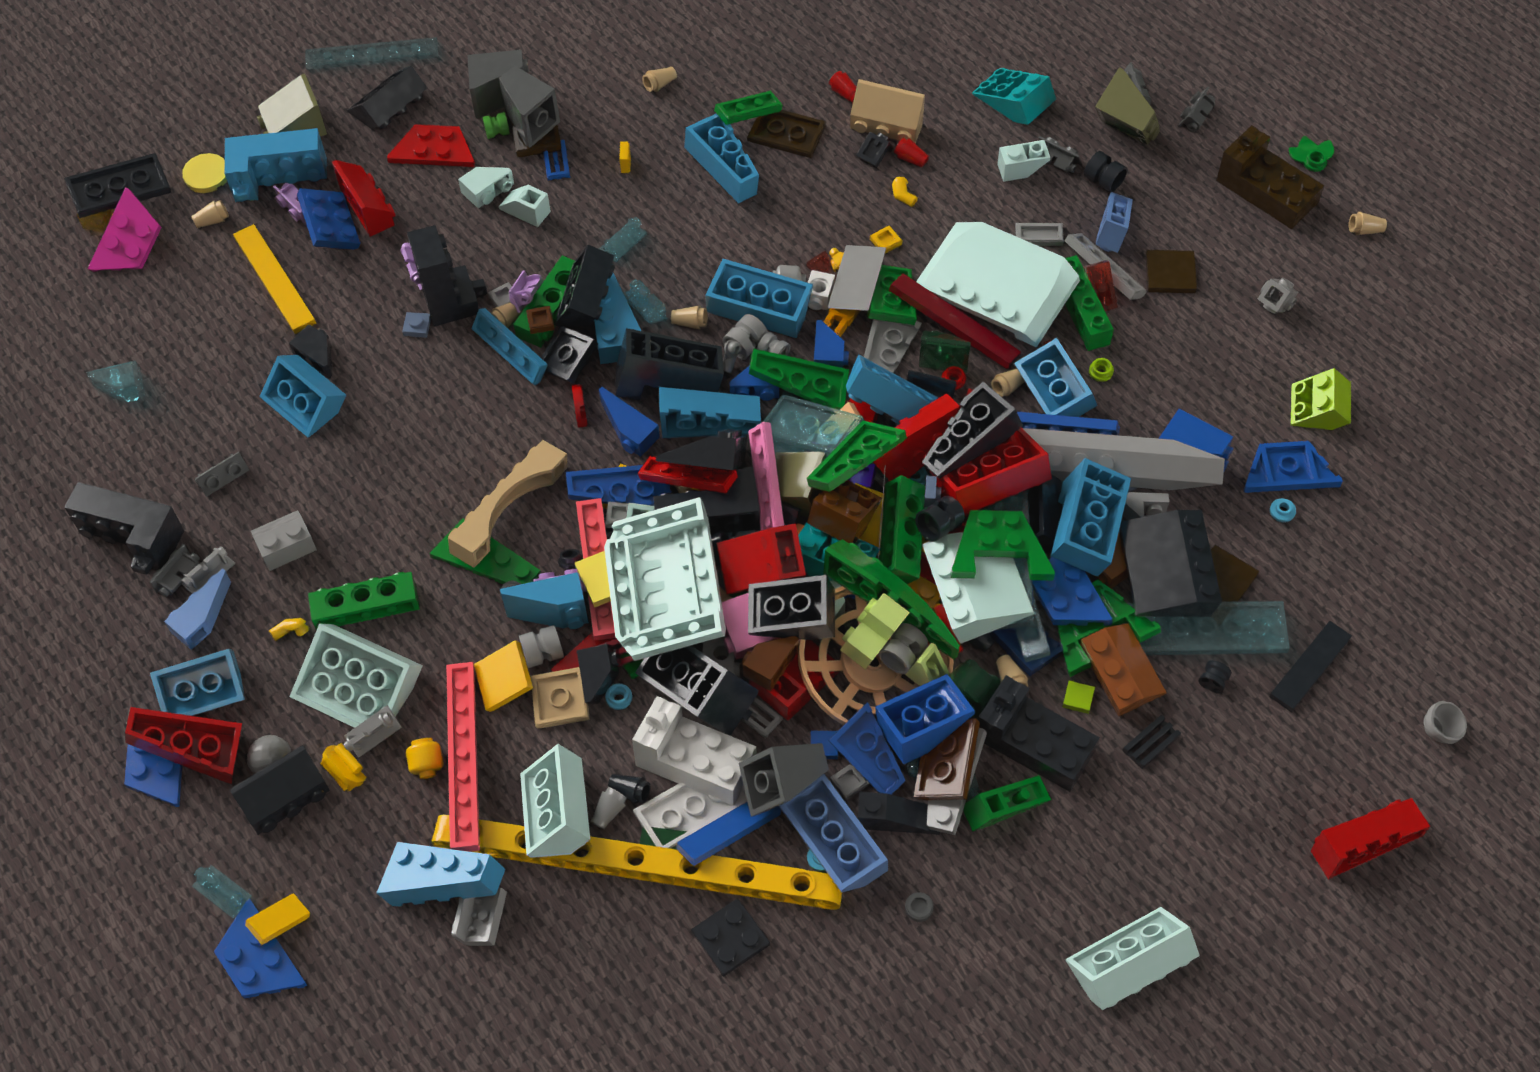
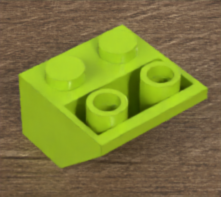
(1321, 401)

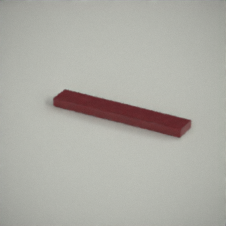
(954, 320)

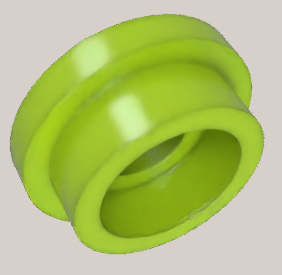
(1101, 363)

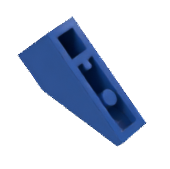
(633, 428)

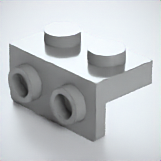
(479, 919)

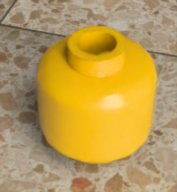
(424, 758)

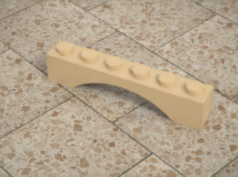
(539, 469)

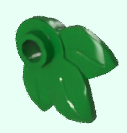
(1309, 152)

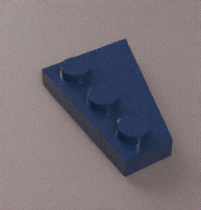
(1010, 644)

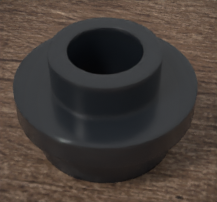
(568, 558)

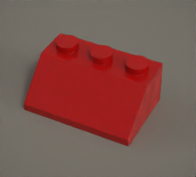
(363, 197)

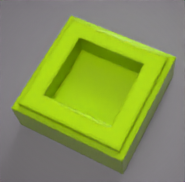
(1078, 697)

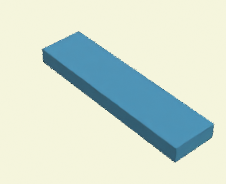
(509, 346)

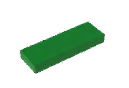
(748, 107)

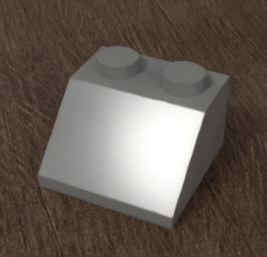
(283, 540)

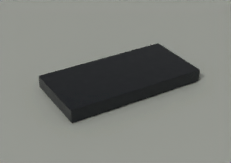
(103, 187)

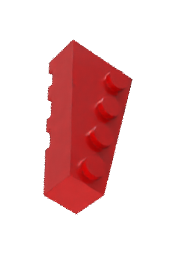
(188, 740)
(1368, 837)

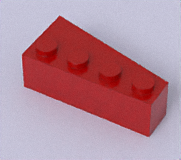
(921, 434)

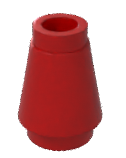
(843, 85)
(910, 152)

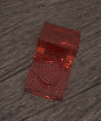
(1102, 282)

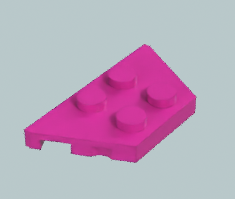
(127, 236)

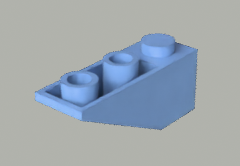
(198, 614)

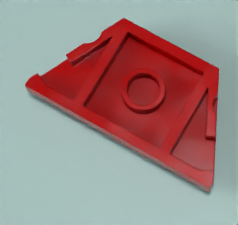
(432, 147)

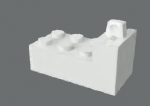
(690, 752)

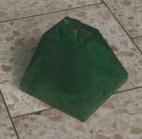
(943, 351)

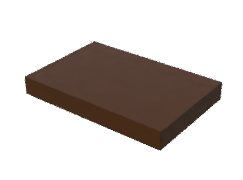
(948, 767)

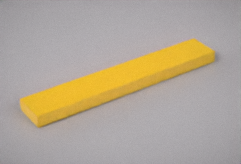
(274, 278)

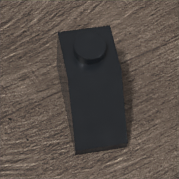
(314, 348)
(598, 670)

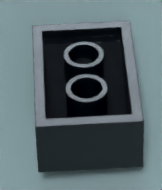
(792, 608)

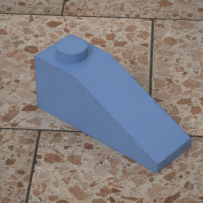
(1114, 223)

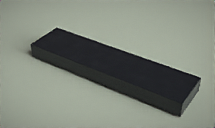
(1310, 666)

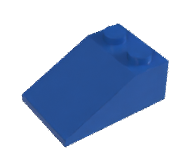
(923, 717)

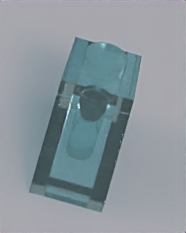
(119, 381)

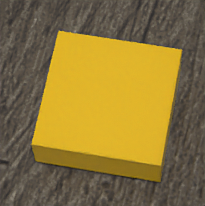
(625, 157)
(886, 238)

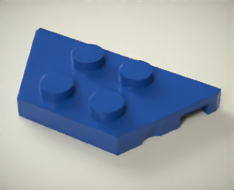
(1289, 468)
(1071, 597)
(153, 775)
(255, 966)

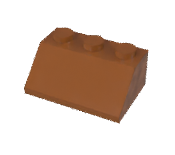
(1122, 668)

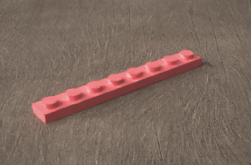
(462, 758)

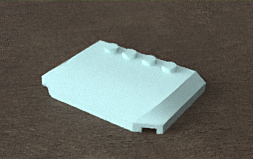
(1000, 279)
(664, 580)

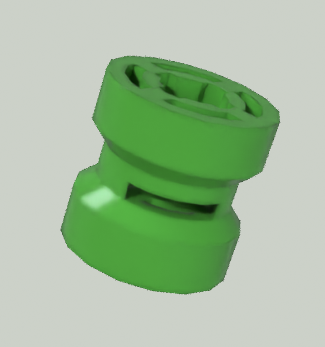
(496, 125)

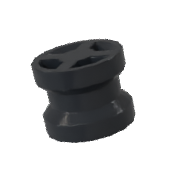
(1215, 676)

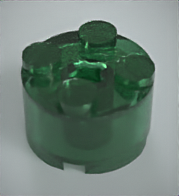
(975, 685)

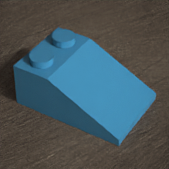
(548, 602)

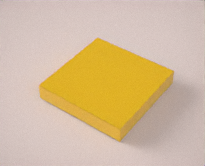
(503, 676)

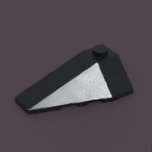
(978, 427)

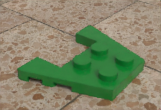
(1000, 535)
(1121, 613)

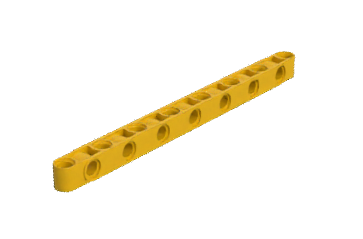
(661, 866)

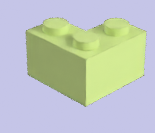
(876, 626)

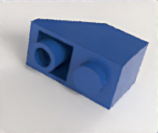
(749, 385)

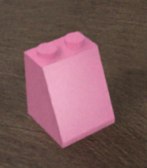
(736, 625)

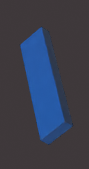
(723, 832)

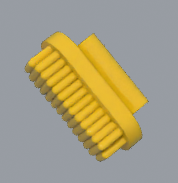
(343, 767)

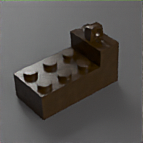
(1268, 179)

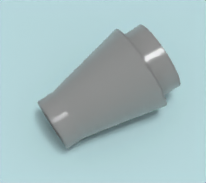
(609, 805)

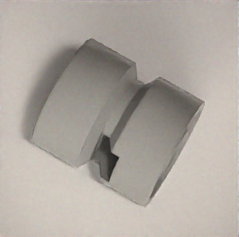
(748, 333)
(541, 646)
(903, 648)

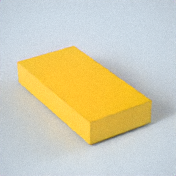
(277, 919)

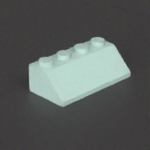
(554, 804)
(1133, 957)

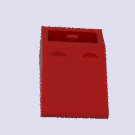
(761, 558)
(790, 691)

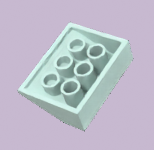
(979, 603)
(352, 676)

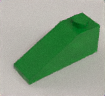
(1005, 802)

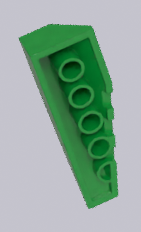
(870, 578)

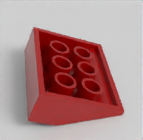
(998, 473)

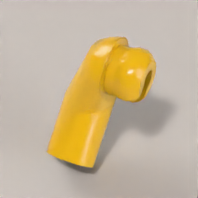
(900, 191)
(287, 626)

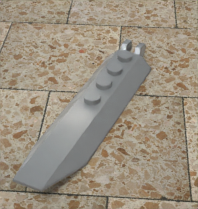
(1147, 461)

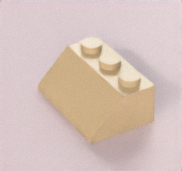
(887, 111)

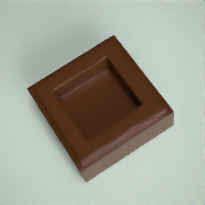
(540, 320)

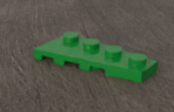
(804, 378)
(855, 453)
(498, 564)

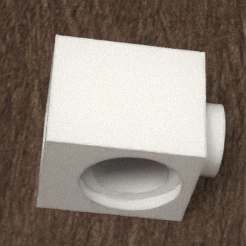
(822, 289)

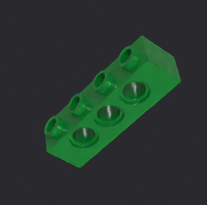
(548, 294)
(1088, 311)
(899, 536)
(376, 606)

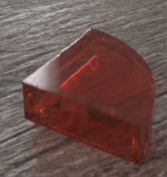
(819, 263)

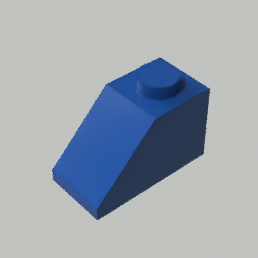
(829, 347)

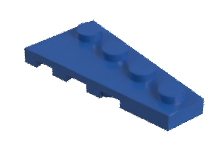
(613, 485)

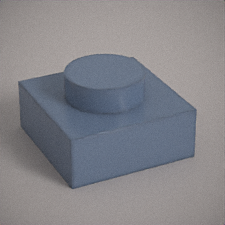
(416, 324)
(932, 492)

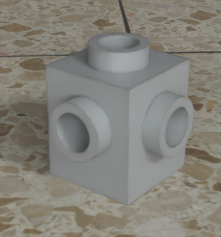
(1270, 295)

